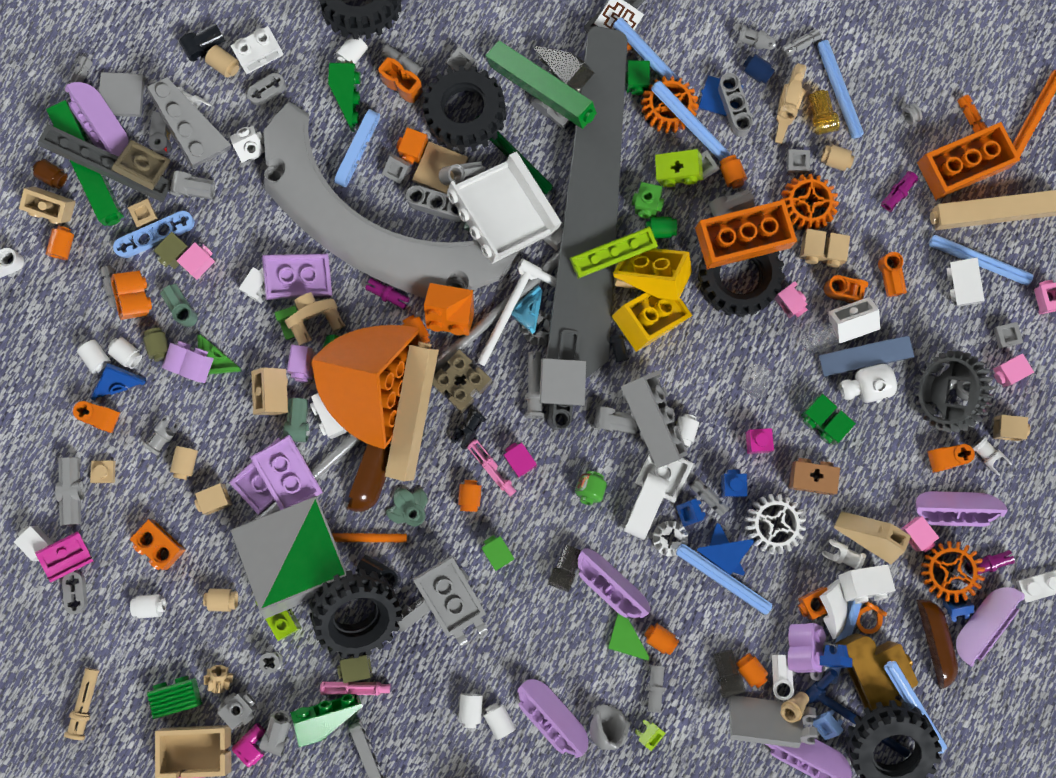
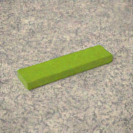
(613, 252)

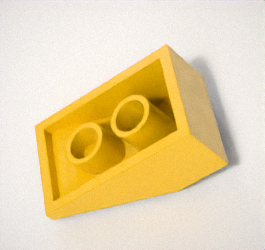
(657, 272)
(649, 318)

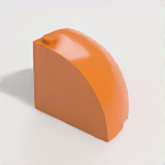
(363, 379)

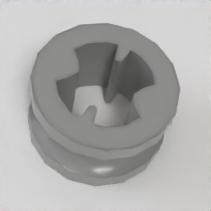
(912, 114)

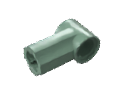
(178, 305)
(297, 420)

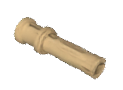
(77, 716)

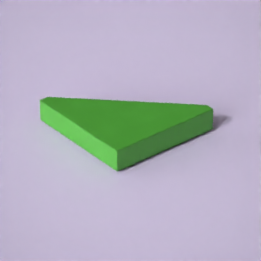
(221, 362)
(626, 640)

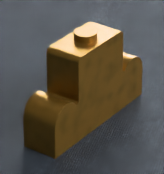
(868, 669)

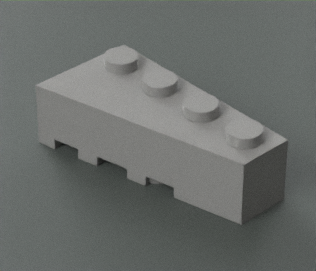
(189, 127)
(654, 419)

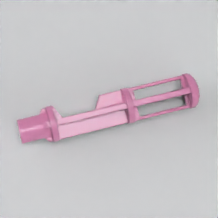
(491, 467)
(354, 688)

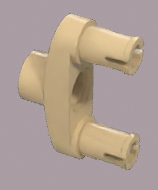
(308, 309)

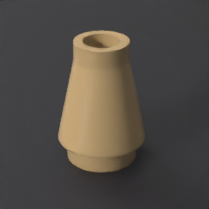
(793, 708)

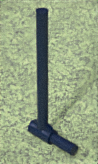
(817, 693)

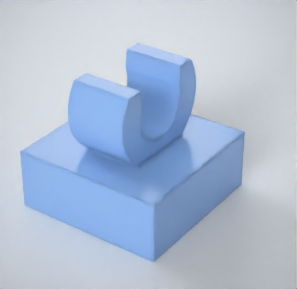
(827, 725)

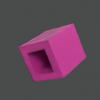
(759, 441)
(519, 459)

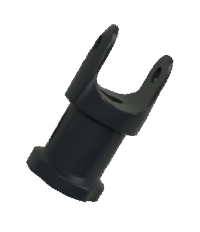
(468, 428)

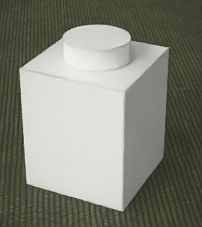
(32, 540)

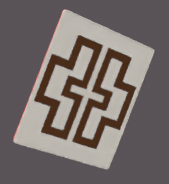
(618, 9)

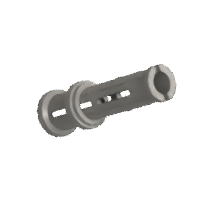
(534, 408)

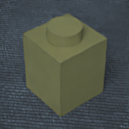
(170, 250)
(355, 669)

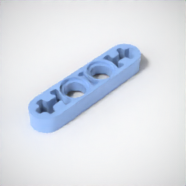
(357, 148)
(153, 231)

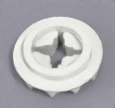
(661, 543)

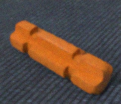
(971, 113)

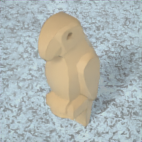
(790, 101)

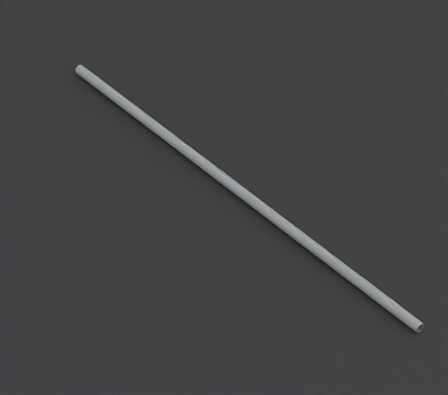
(441, 362)

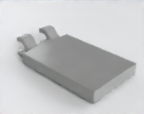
(451, 599)
(762, 722)

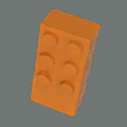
(968, 160)
(745, 234)

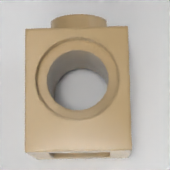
(1011, 428)
(212, 499)

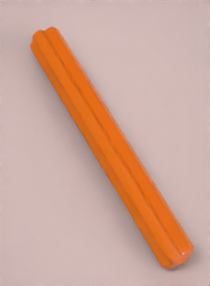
(1035, 114)

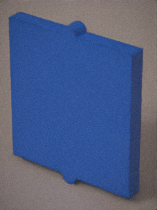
(711, 98)

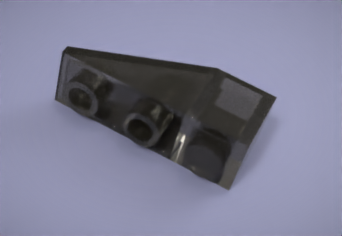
(566, 66)

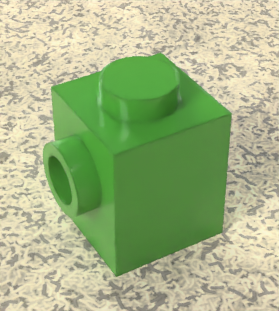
(497, 552)

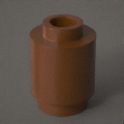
(49, 173)

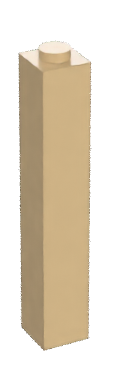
(994, 210)
(411, 412)

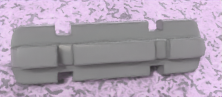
(801, 43)
(80, 72)
(107, 273)
(709, 497)

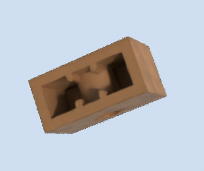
(801, 479)

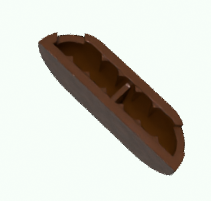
(369, 479)
(939, 642)

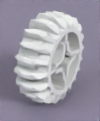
(770, 533)

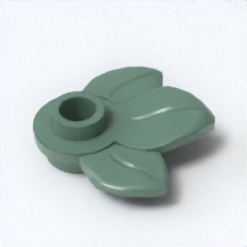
(405, 504)

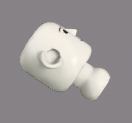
(870, 384)

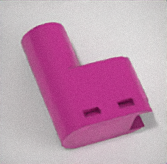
(246, 748)

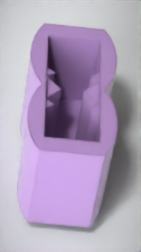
(187, 362)
(300, 363)
(805, 647)

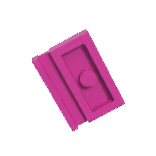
(64, 557)

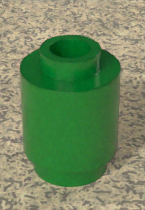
(662, 226)

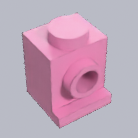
(1046, 288)
(792, 301)

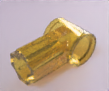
(824, 117)

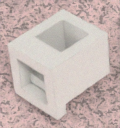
(254, 285)

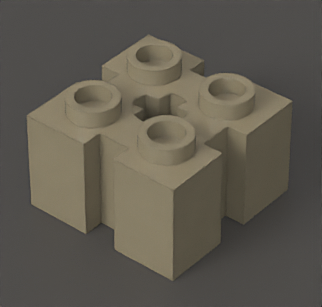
(461, 395)

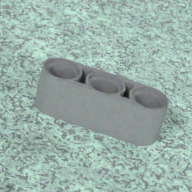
(735, 95)
(426, 201)

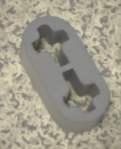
(263, 87)
(80, 593)

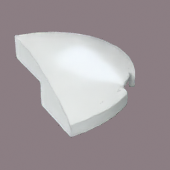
(836, 608)

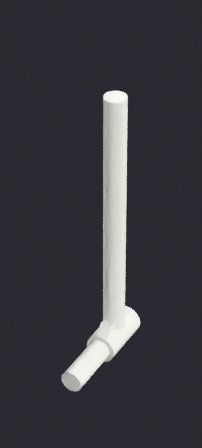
(527, 271)

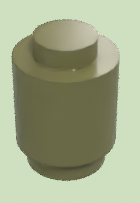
(155, 344)

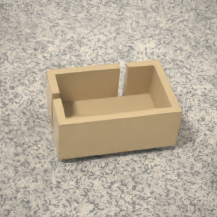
(194, 749)

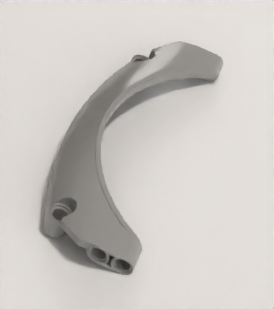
(374, 250)

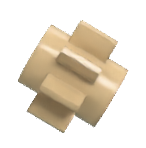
(218, 679)

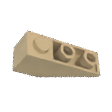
(874, 535)

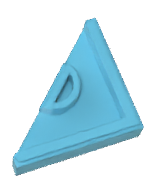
(527, 309)

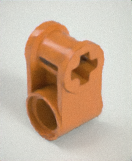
(850, 289)
(98, 416)
(947, 457)

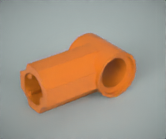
(893, 277)

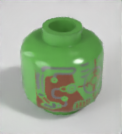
(591, 488)

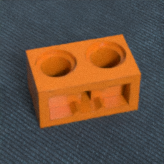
(161, 540)

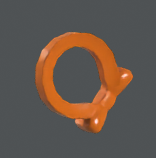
(880, 613)

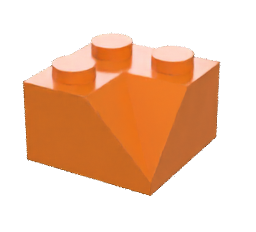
(449, 309)

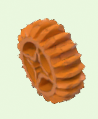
(654, 114)
(827, 201)
(962, 554)

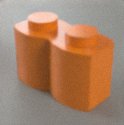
(400, 80)
(130, 294)

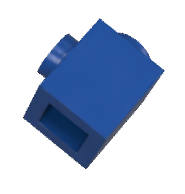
(734, 484)

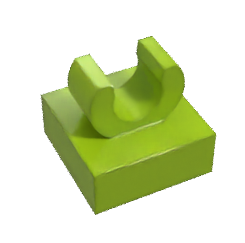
(651, 736)

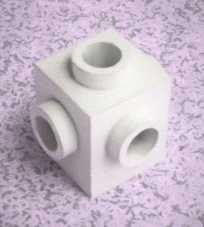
(248, 143)

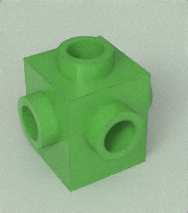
(648, 200)

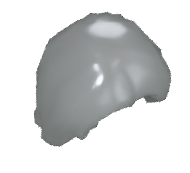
(608, 728)

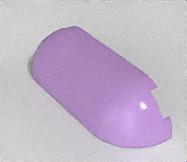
(96, 118)
(959, 508)
(611, 585)
(988, 624)
(552, 718)
(814, 760)

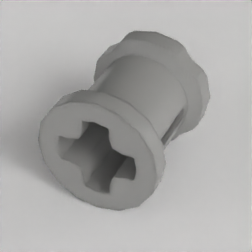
(263, 662)

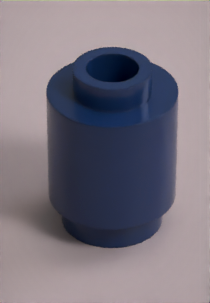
(758, 68)

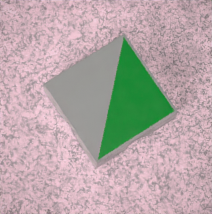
(288, 556)

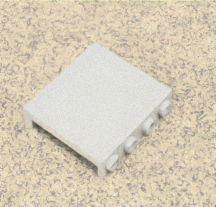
(504, 208)

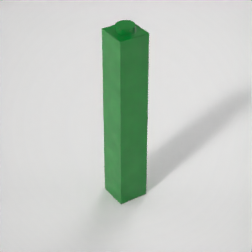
(541, 84)
(94, 184)

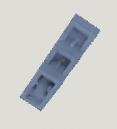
(866, 356)

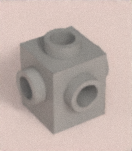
(230, 711)

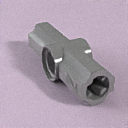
(69, 491)

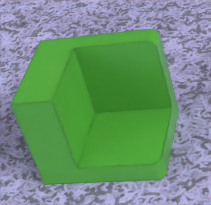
(281, 316)

